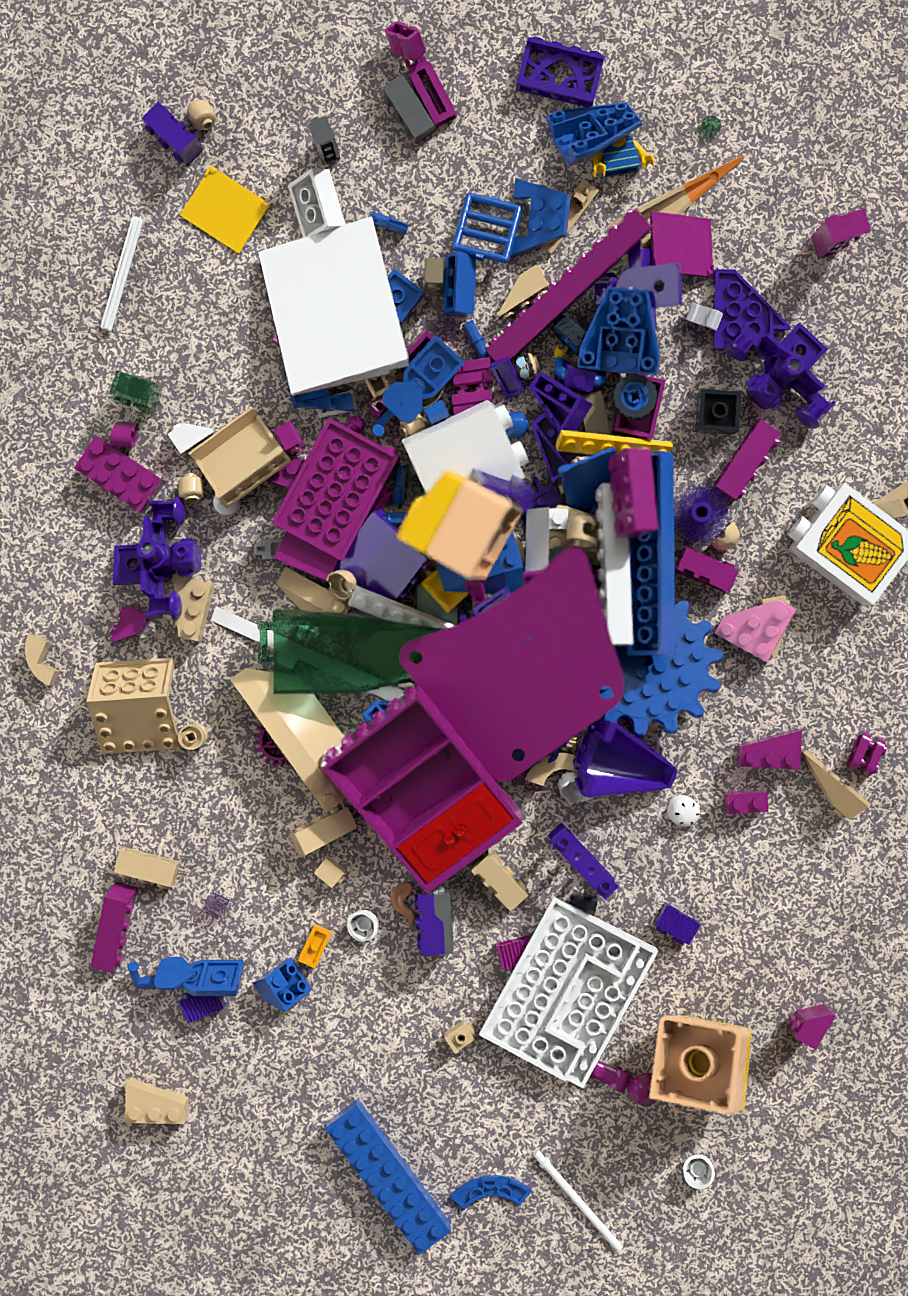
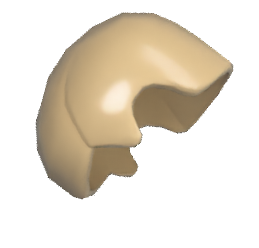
(729, 539)
(342, 584)

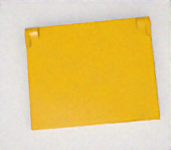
(225, 209)

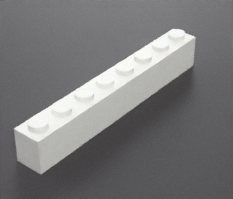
(614, 571)

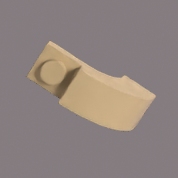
(539, 772)

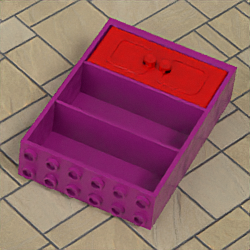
(421, 788)

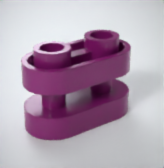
(876, 750)

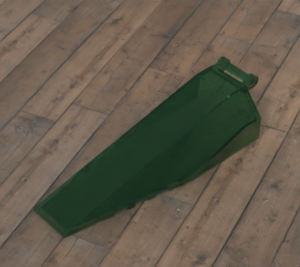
(336, 651)

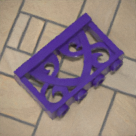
(559, 52)

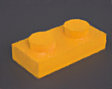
(315, 946)

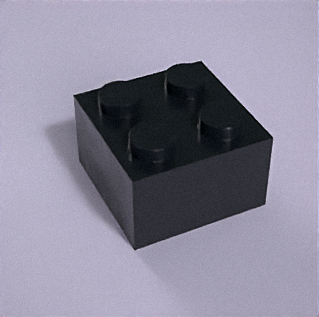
(718, 411)

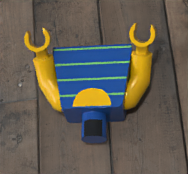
(621, 158)

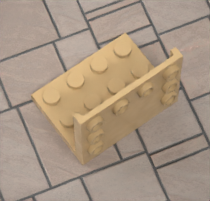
(133, 705)

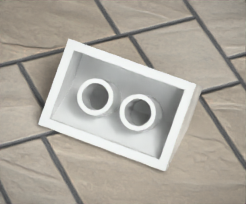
(316, 202)

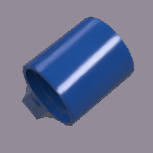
(436, 412)

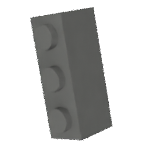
(408, 110)
(324, 139)

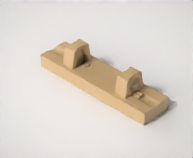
(584, 194)

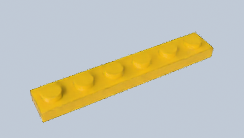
(594, 443)

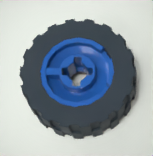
(569, 333)
(638, 408)

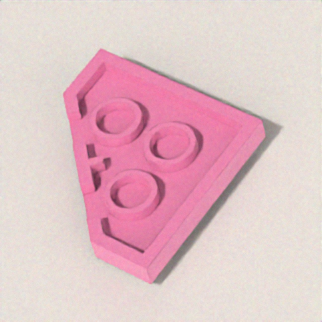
(757, 628)

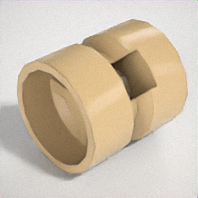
(193, 736)

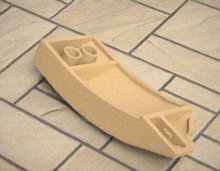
(297, 727)

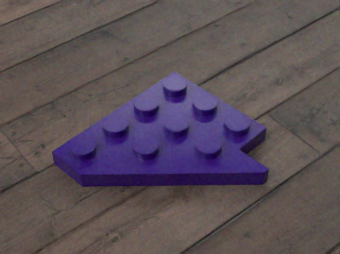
(740, 305)

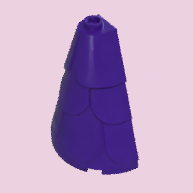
(618, 763)

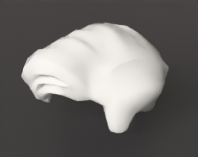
(568, 788)

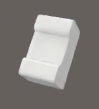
(704, 316)

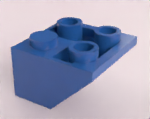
(283, 985)

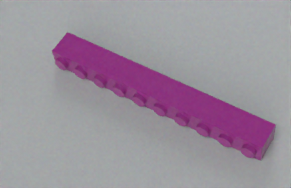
(571, 286)

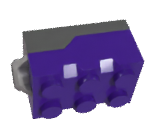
(434, 921)

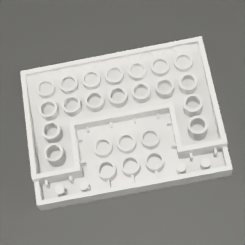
(333, 308)
(568, 992)

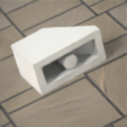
(189, 436)

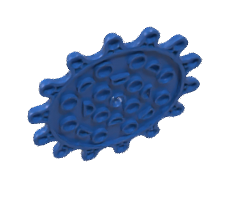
(670, 683)

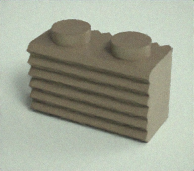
(434, 276)

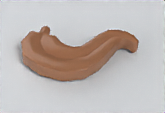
(398, 897)

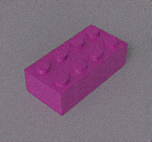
(745, 461)
(119, 474)
(633, 493)

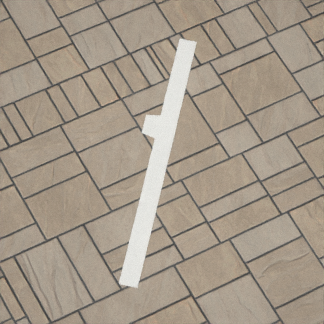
(250, 630)

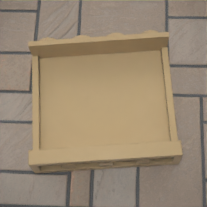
(239, 457)

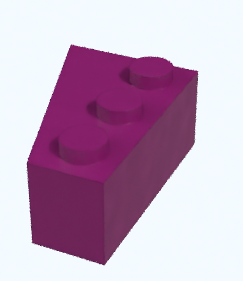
(838, 231)
(705, 569)
(775, 751)

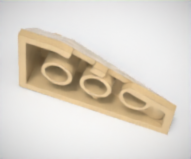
(842, 797)

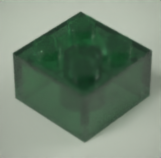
(135, 391)

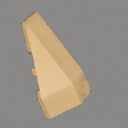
(310, 595)

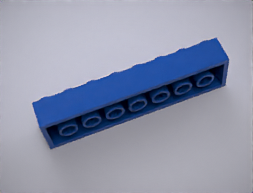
(388, 1176)

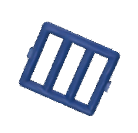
(507, 242)

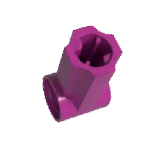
(614, 1077)

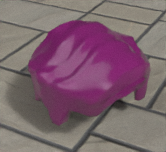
(640, 1088)

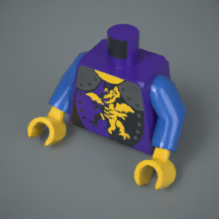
(576, 377)

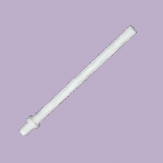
(544, 1162)

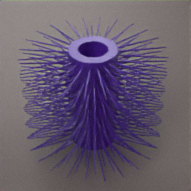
(707, 514)

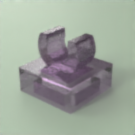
(216, 904)

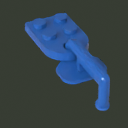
(404, 294)
(433, 368)
(197, 979)

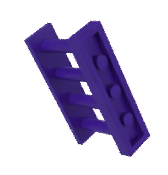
(583, 861)

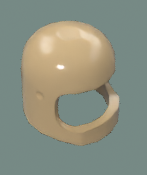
(579, 531)

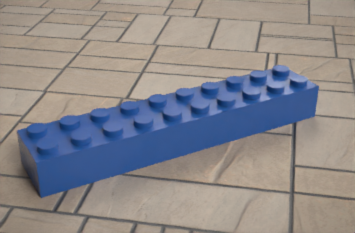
(653, 570)

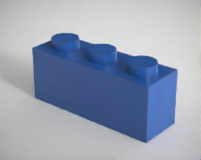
(459, 284)

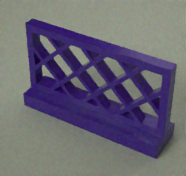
(515, 489)

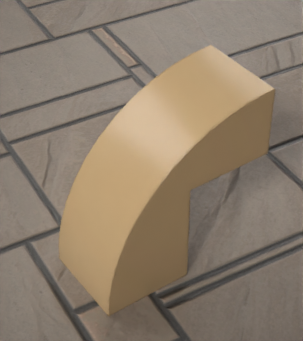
(35, 652)

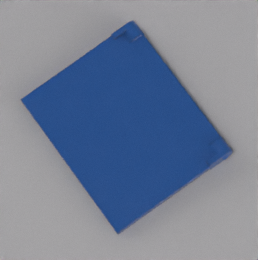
(584, 477)

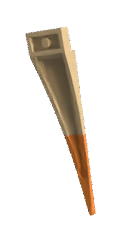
(682, 197)

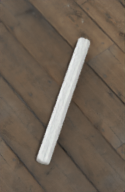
(121, 273)

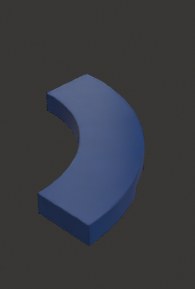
(490, 1186)

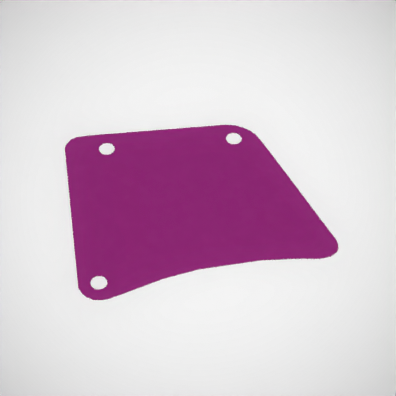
(529, 693)

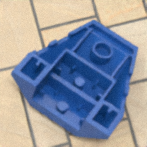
(505, 572)

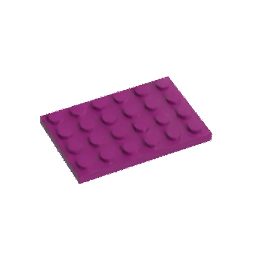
(335, 489)

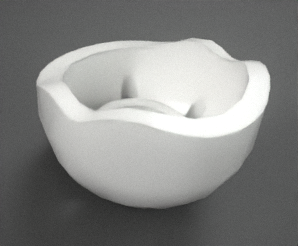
(687, 814)
(364, 923)
(698, 1170)

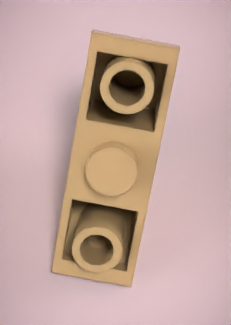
(895, 502)

